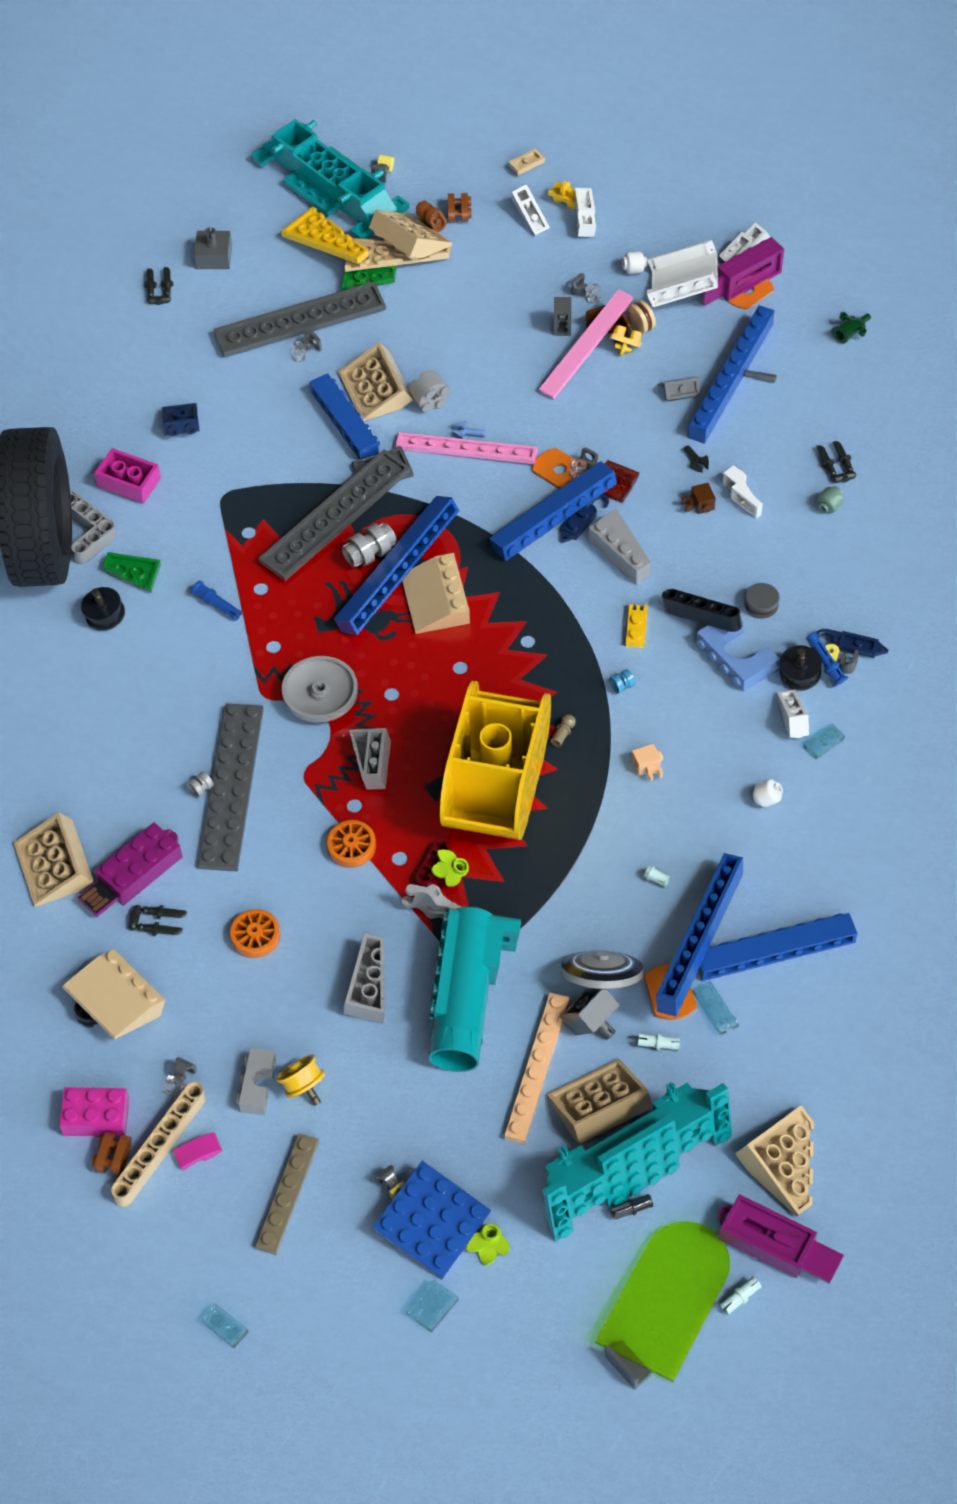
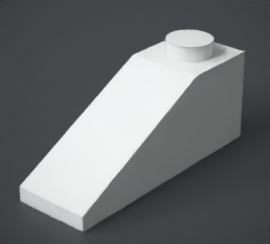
(529, 210)
(793, 714)

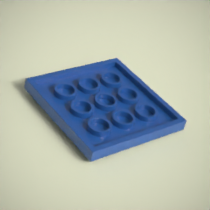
(431, 1219)

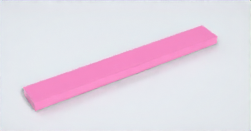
(586, 344)
(467, 448)

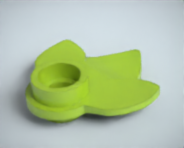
(447, 867)
(488, 1247)

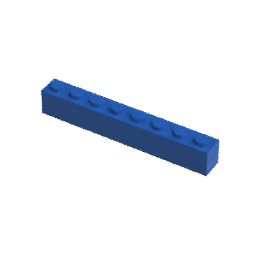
(553, 510)
(778, 946)

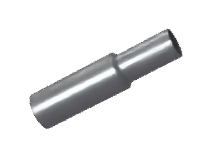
(761, 376)

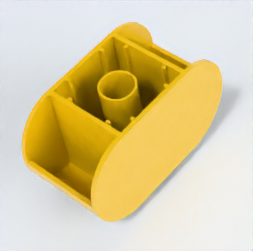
(494, 763)

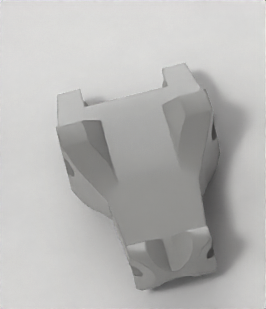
(428, 900)

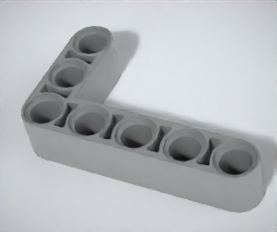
(100, 528)

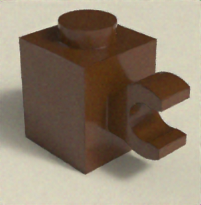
(701, 498)

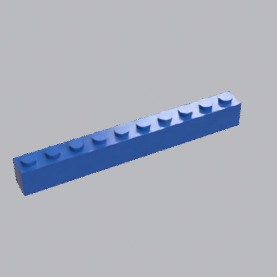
(731, 374)
(396, 565)
(699, 935)

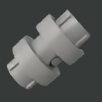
(376, 541)

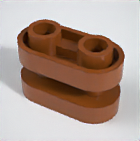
(464, 201)
(431, 216)
(106, 1146)

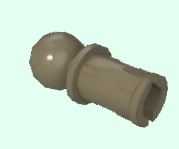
(563, 729)

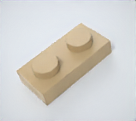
(526, 161)

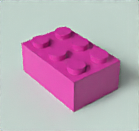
(127, 475)
(94, 1111)

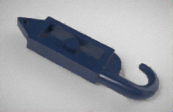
(581, 520)
(850, 641)

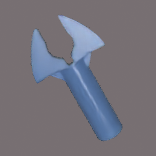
(466, 431)

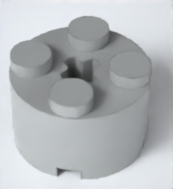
(429, 390)

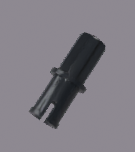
(631, 1207)

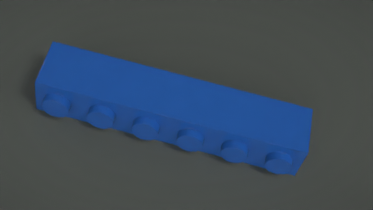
(344, 416)

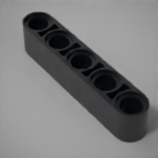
(702, 610)

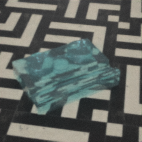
(432, 1305)

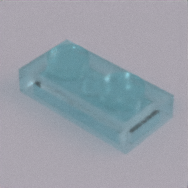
(823, 741)
(224, 1325)

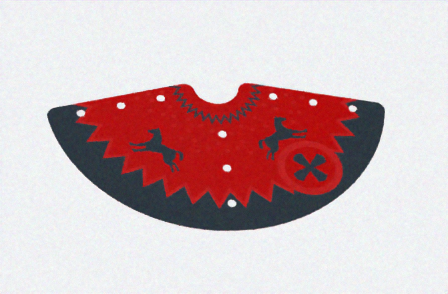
(504, 606)

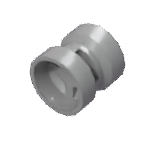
(200, 784)

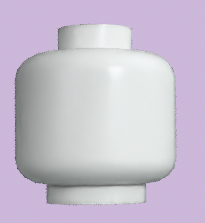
(634, 262)
(767, 793)

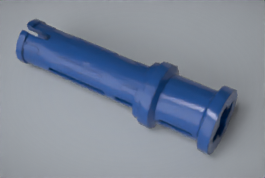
(210, 596)
(831, 667)

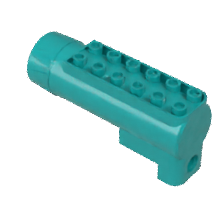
(464, 969)

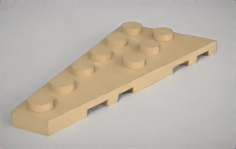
(384, 254)

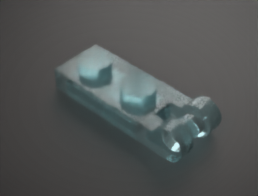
(715, 1007)

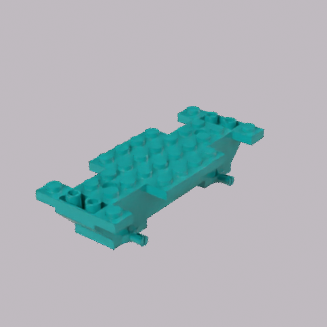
(327, 176)
(634, 1155)

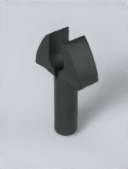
(697, 460)

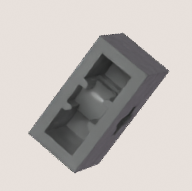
(562, 316)

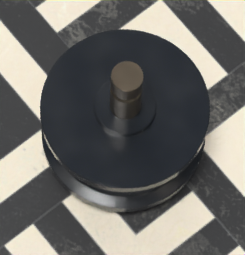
(103, 608)
(800, 667)

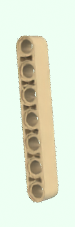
(158, 1153)

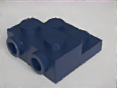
(180, 419)

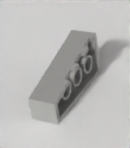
(620, 546)
(366, 988)

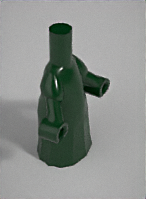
(849, 328)

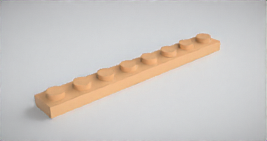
(536, 1069)

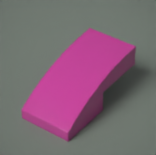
(197, 1149)

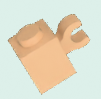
(647, 761)

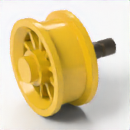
(301, 1078)

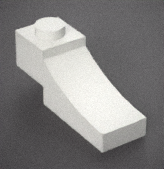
(585, 212)
(743, 241)
(735, 481)

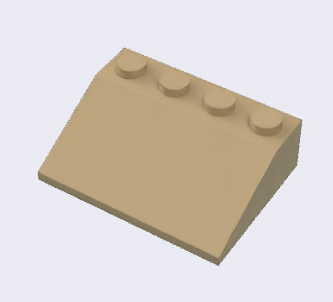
(407, 234)
(375, 383)
(436, 595)
(53, 860)
(115, 994)
(600, 1101)

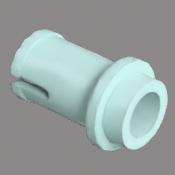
(656, 876)

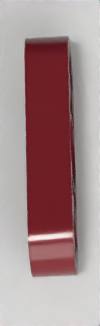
(432, 856)

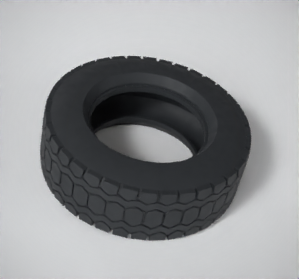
(34, 507)

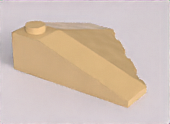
(782, 1160)

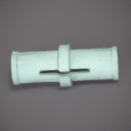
(658, 1042)
(740, 1295)

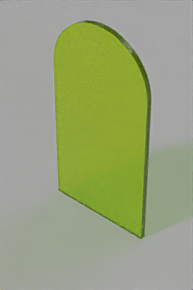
(668, 1298)

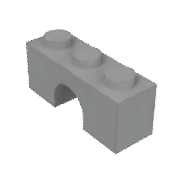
(258, 1064)

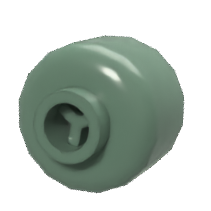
(830, 499)

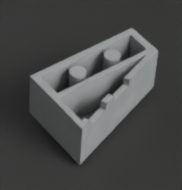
(372, 755)

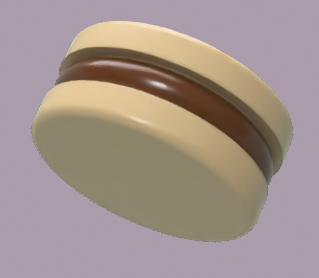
(641, 316)

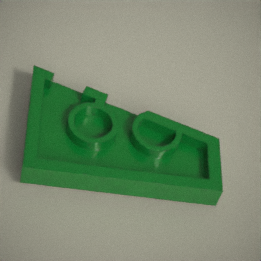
(133, 569)

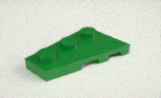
(379, 275)

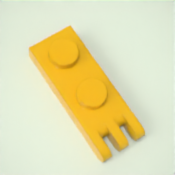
(636, 626)

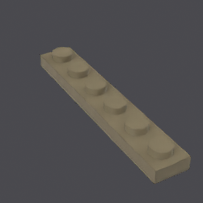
(287, 1194)

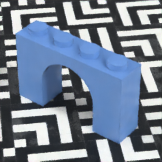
(742, 671)

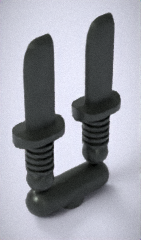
(150, 285)
(843, 458)
(154, 929)

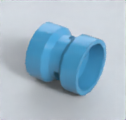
(622, 681)

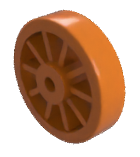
(351, 843)
(255, 933)

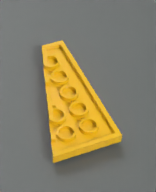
(324, 235)

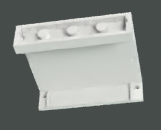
(683, 273)

